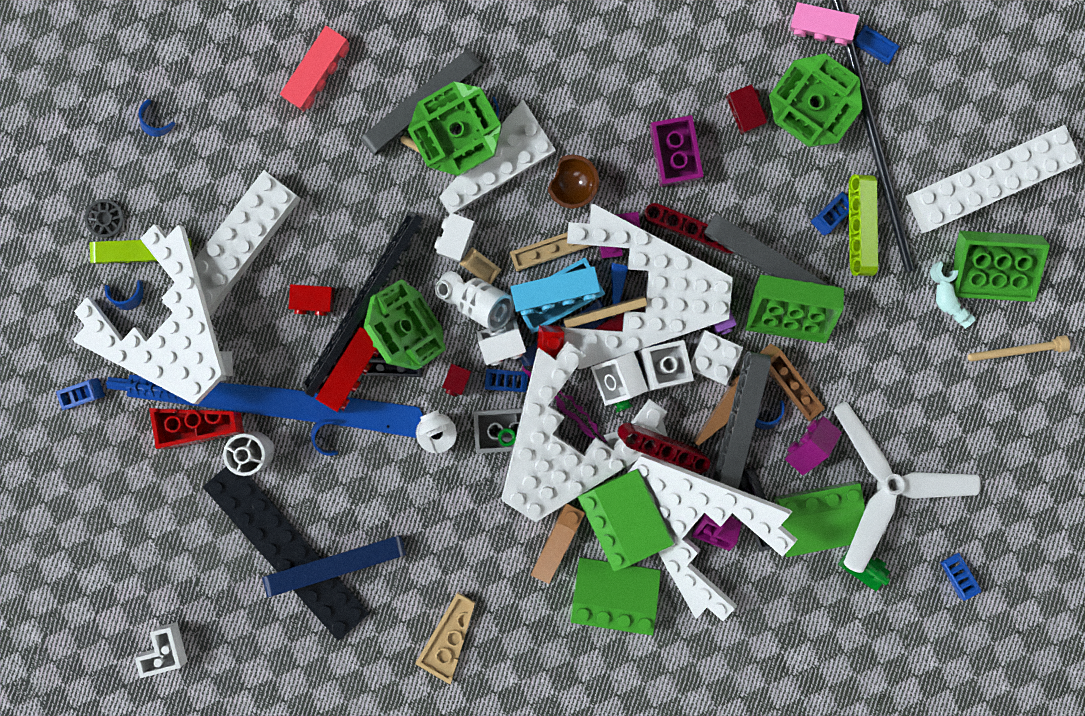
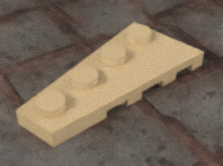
(445, 644)

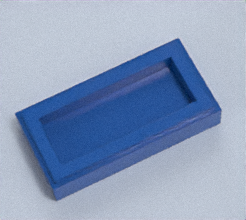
(876, 44)

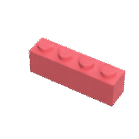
(315, 69)

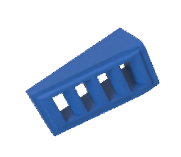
(823, 222)
(618, 277)
(488, 380)
(92, 389)
(968, 593)

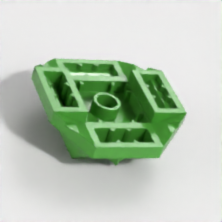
(831, 86)
(434, 125)
(404, 326)

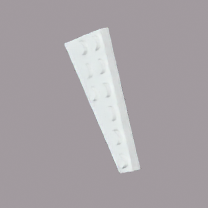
(518, 149)

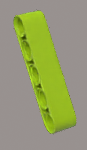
(863, 225)
(121, 252)

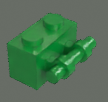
(873, 575)

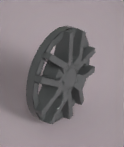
(104, 218)

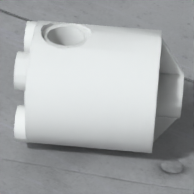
(248, 453)

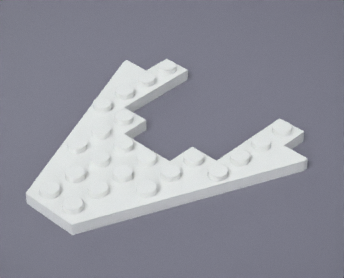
(679, 297)
(184, 349)
(545, 468)
(682, 501)

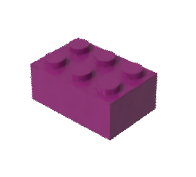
(676, 151)

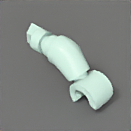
(946, 295)

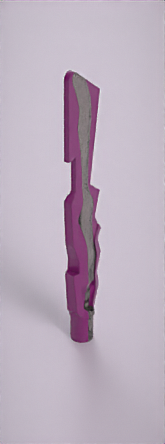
(573, 411)

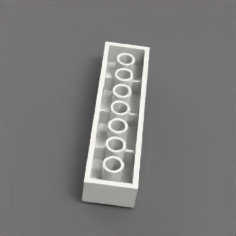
(993, 179)
(242, 237)

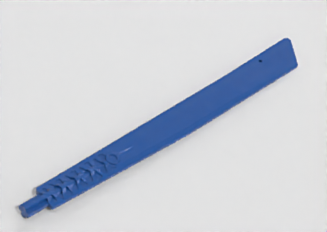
(285, 404)

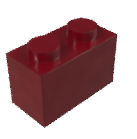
(747, 109)
(457, 380)

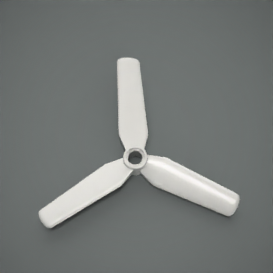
(882, 503)

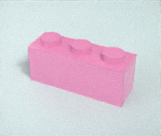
(824, 24)

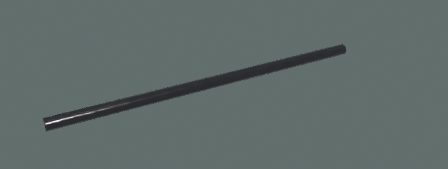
(878, 154)

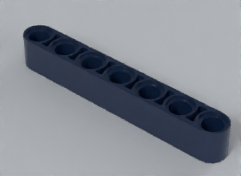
(334, 566)

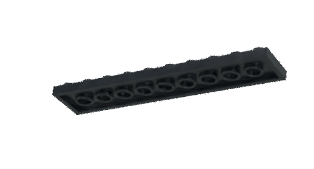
(358, 309)
(284, 548)

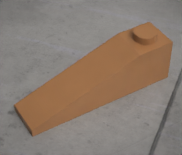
(792, 383)
(720, 414)
(558, 542)

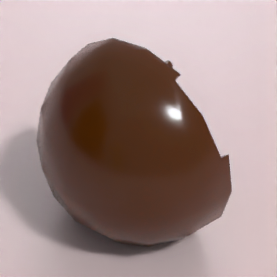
(574, 182)

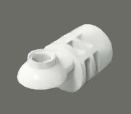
(476, 300)
(431, 425)

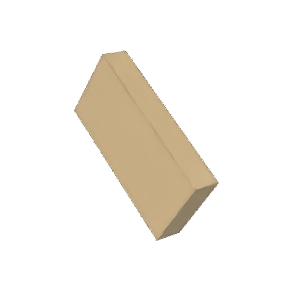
(480, 266)

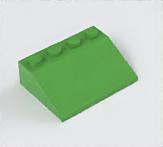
(999, 265)
(794, 309)
(823, 517)
(625, 519)
(617, 598)

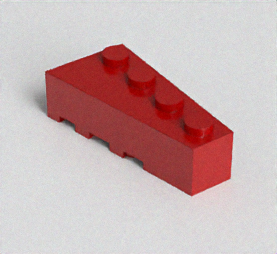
(348, 371)
(186, 427)

